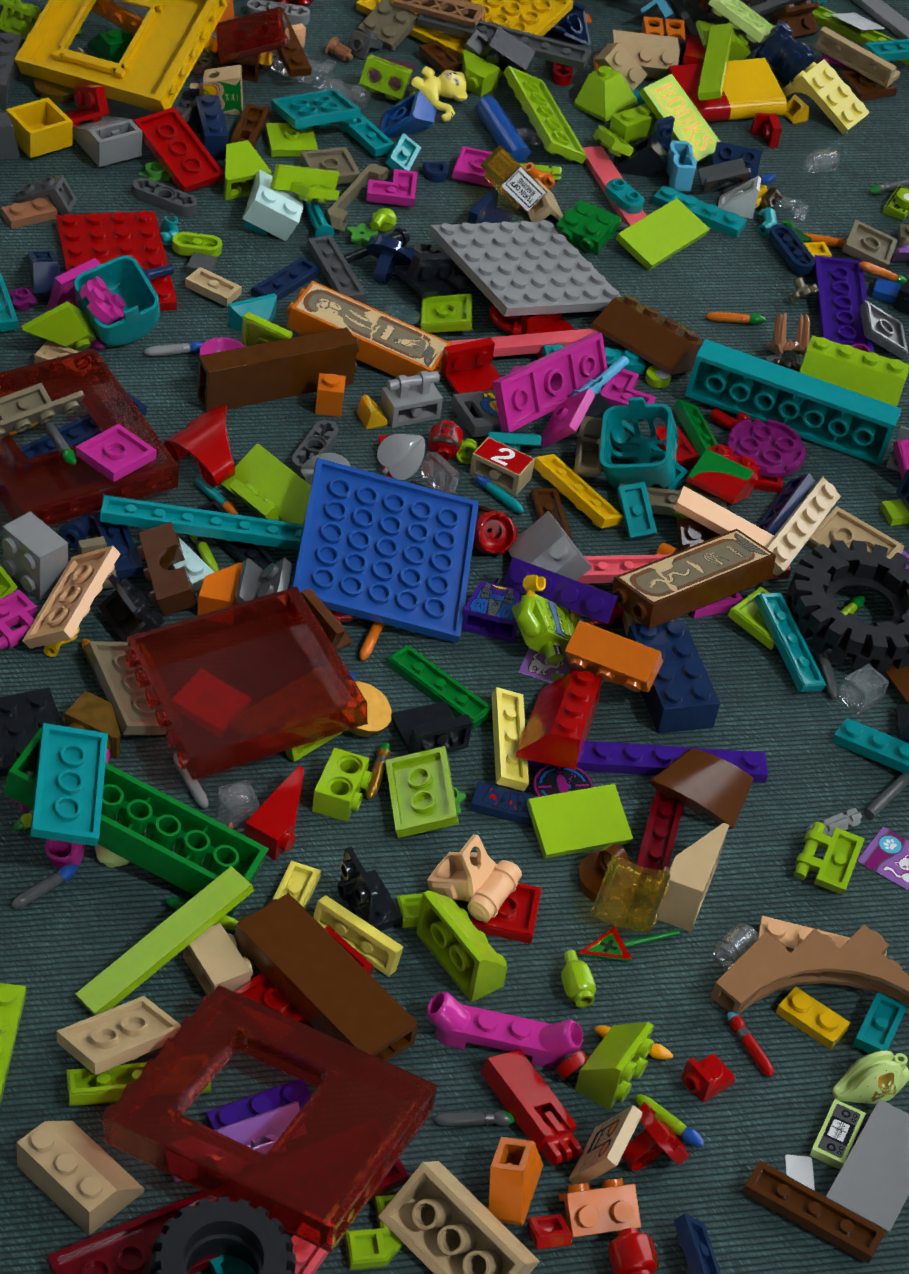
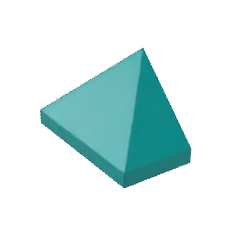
(260, 306)

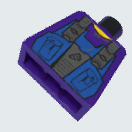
(491, 612)

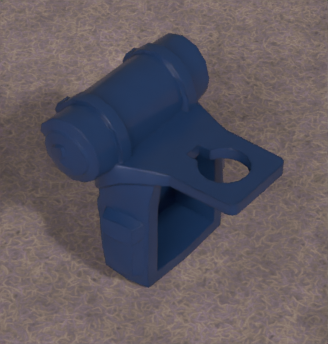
(785, 52)

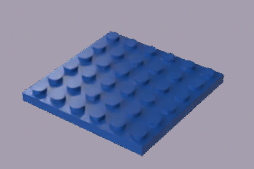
(386, 550)

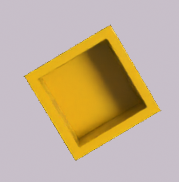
(41, 127)

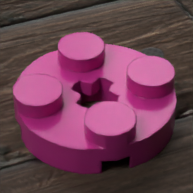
(103, 303)

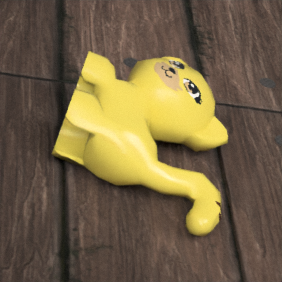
(448, 85)

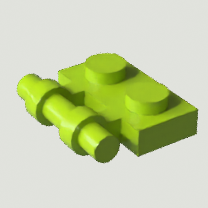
(838, 861)

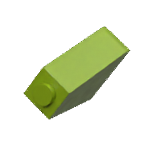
(241, 169)

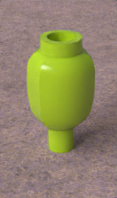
(578, 980)

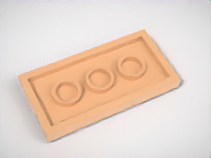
(71, 597)

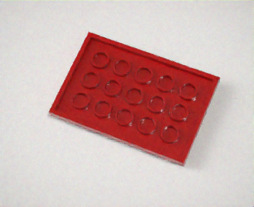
(116, 235)

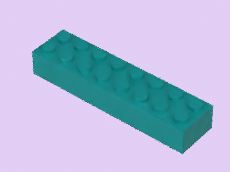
(804, 403)

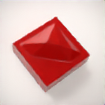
(549, 1231)

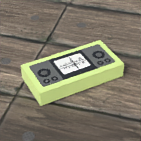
(837, 1134)

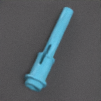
(602, 379)

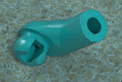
(769, 219)

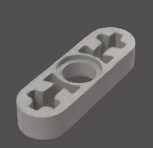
(295, 13)

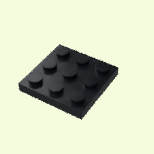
(20, 721)

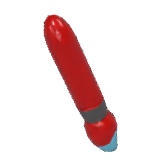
(738, 1026)

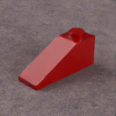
(276, 818)

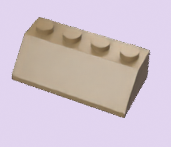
(452, 1227)

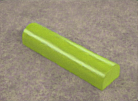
(105, 1087)

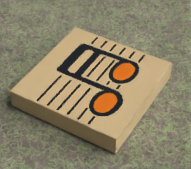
(606, 1146)

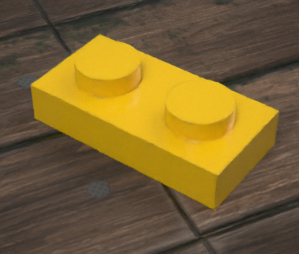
(812, 1018)

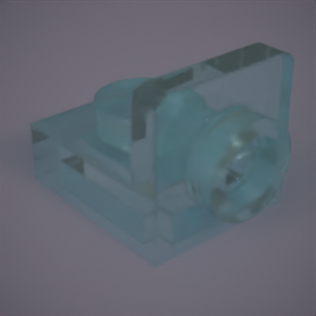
(402, 313)

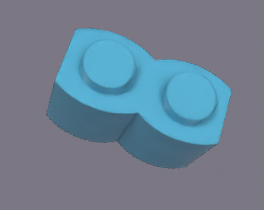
(681, 165)

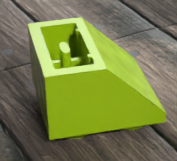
(615, 1063)

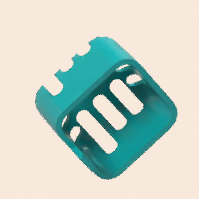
(613, 429)

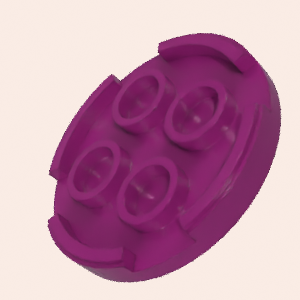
(770, 445)

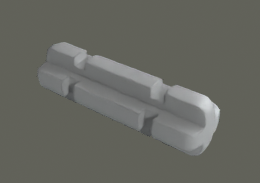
(850, 819)

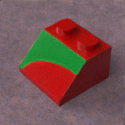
(725, 474)

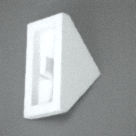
(741, 199)

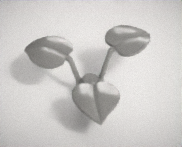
(398, 453)

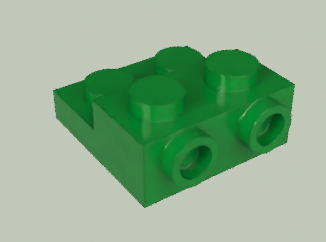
(588, 226)

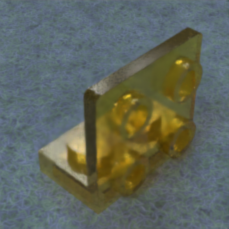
(630, 896)

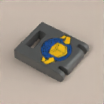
(485, 406)

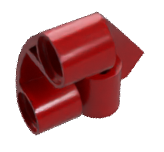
(208, 444)

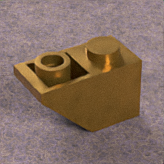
(97, 715)

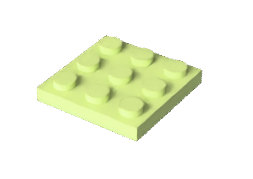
(743, 18)

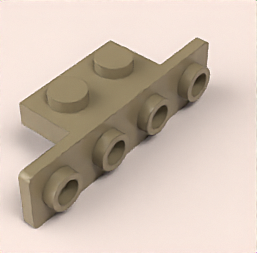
(31, 406)

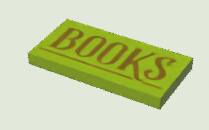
(669, 99)

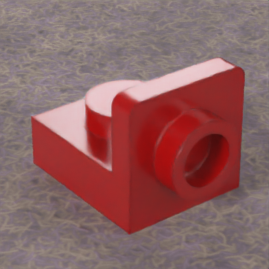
(768, 126)
(707, 1077)

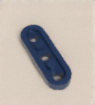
(791, 249)

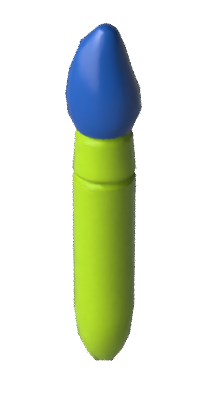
(687, 1134)

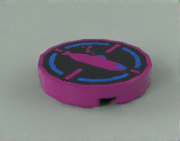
(558, 779)

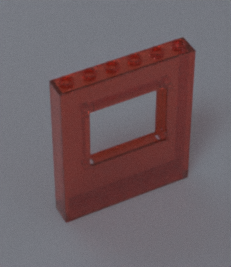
(61, 490)
(324, 1159)

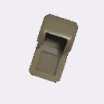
(588, 448)

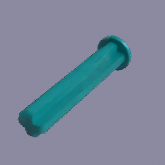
(318, 219)

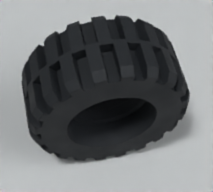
(226, 1230)

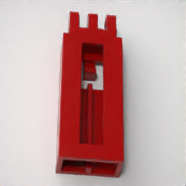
(533, 1105)

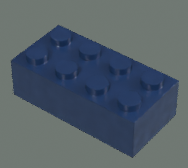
(682, 690)

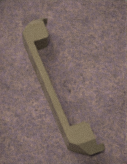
(336, 213)

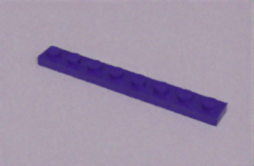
(653, 759)

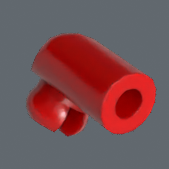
(726, 421)

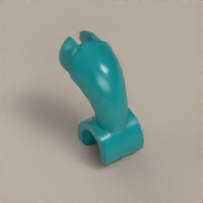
(170, 229)

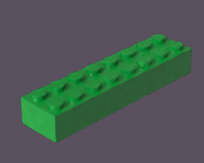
(154, 828)

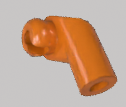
(544, 177)

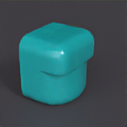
(142, 306)

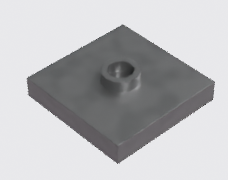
(883, 329)

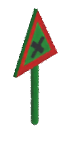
(612, 947)

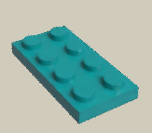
(69, 785)

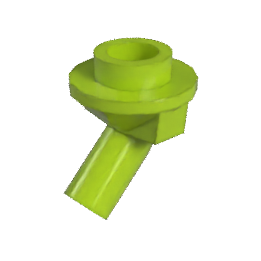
(383, 220)

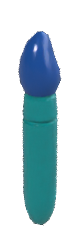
(498, 493)

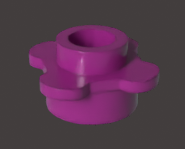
(22, 298)

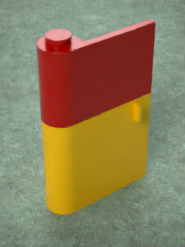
(746, 90)

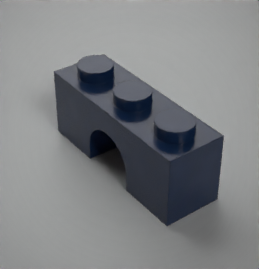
(211, 124)

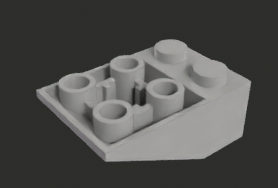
(109, 140)

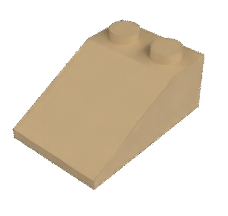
(691, 878)

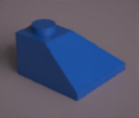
(408, 116)

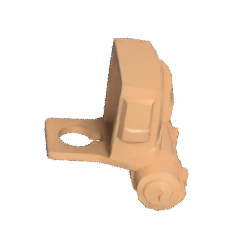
(475, 879)

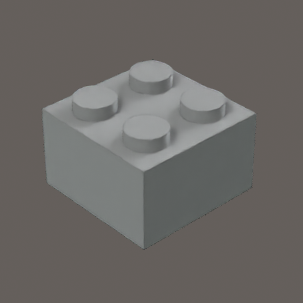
(34, 554)

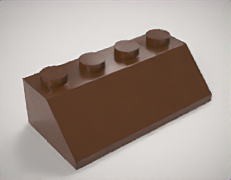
(649, 334)

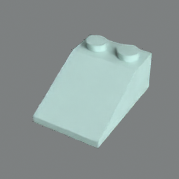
(272, 209)

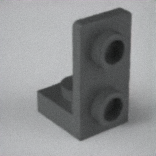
(56, 188)

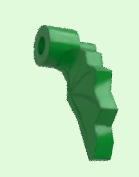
(803, 237)

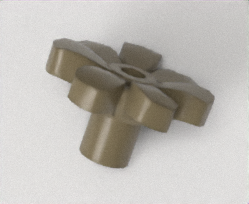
(802, 290)

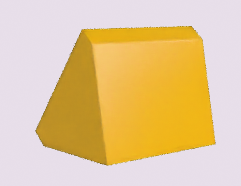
(797, 110)
(371, 413)

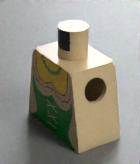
(226, 84)

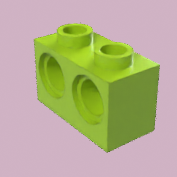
(387, 71)
(341, 785)

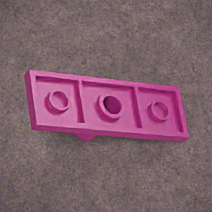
(543, 384)

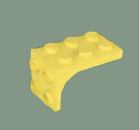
(830, 94)

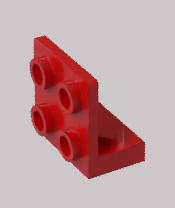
(91, 104)
(470, 366)

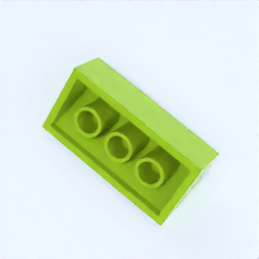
(855, 369)

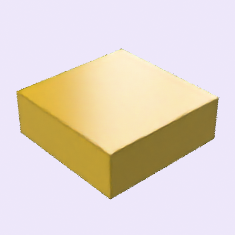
(818, 248)

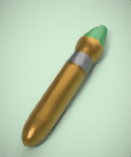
(383, 754)

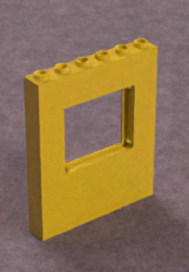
(152, 64)

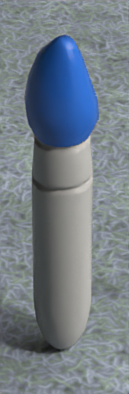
(173, 349)

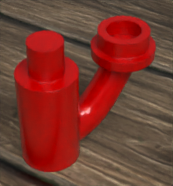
(504, 322)

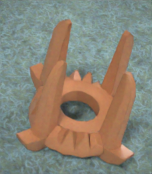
(779, 341)

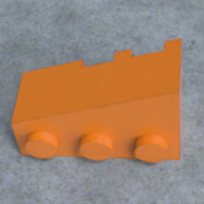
(613, 657)

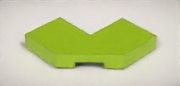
(372, 1246)

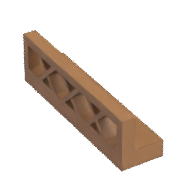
(456, 8)

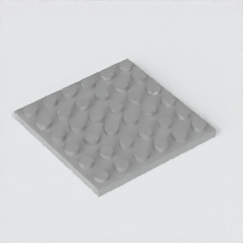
(525, 267)

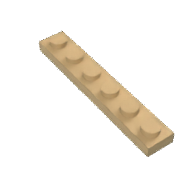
(802, 524)

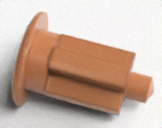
(338, 49)

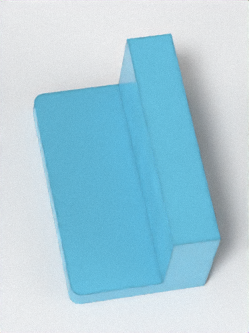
(662, 4)

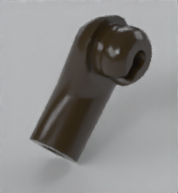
(770, 197)

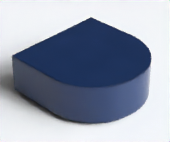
(435, 171)

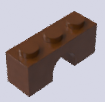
(160, 550)

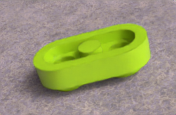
(187, 243)

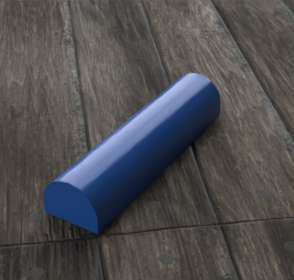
(501, 128)

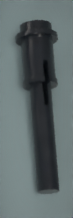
(398, 234)

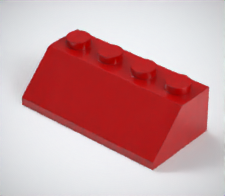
(561, 720)

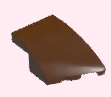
(705, 785)

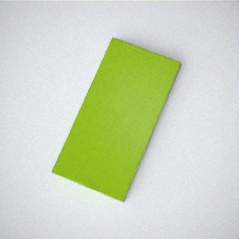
(662, 234)

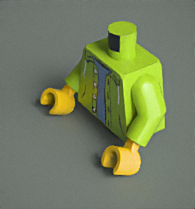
(542, 622)

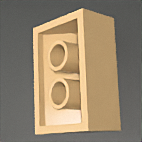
(650, 51)
(76, 1173)

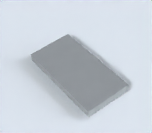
(877, 1169)

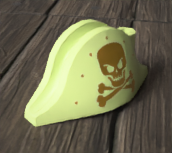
(873, 1078)

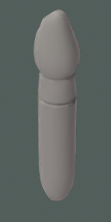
(193, 785)

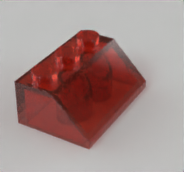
(252, 34)

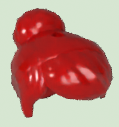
(501, 536)

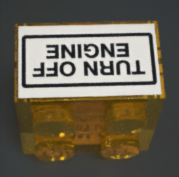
(512, 180)

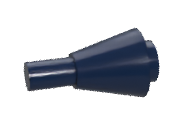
(76, 530)

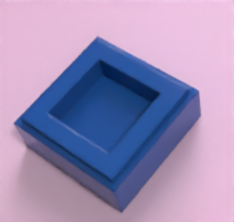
(886, 290)

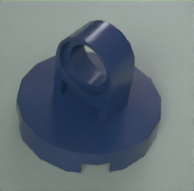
(389, 254)

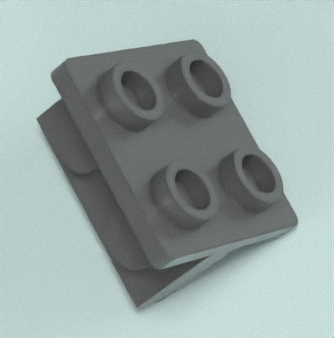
(258, 582)

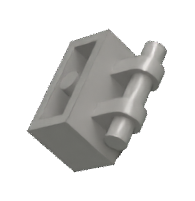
(411, 399)

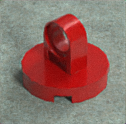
(653, 1141)

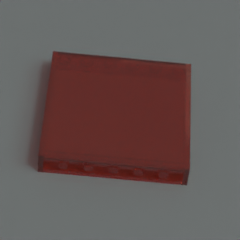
(245, 682)

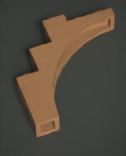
(817, 959)

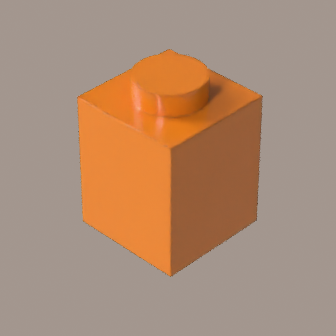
(330, 395)

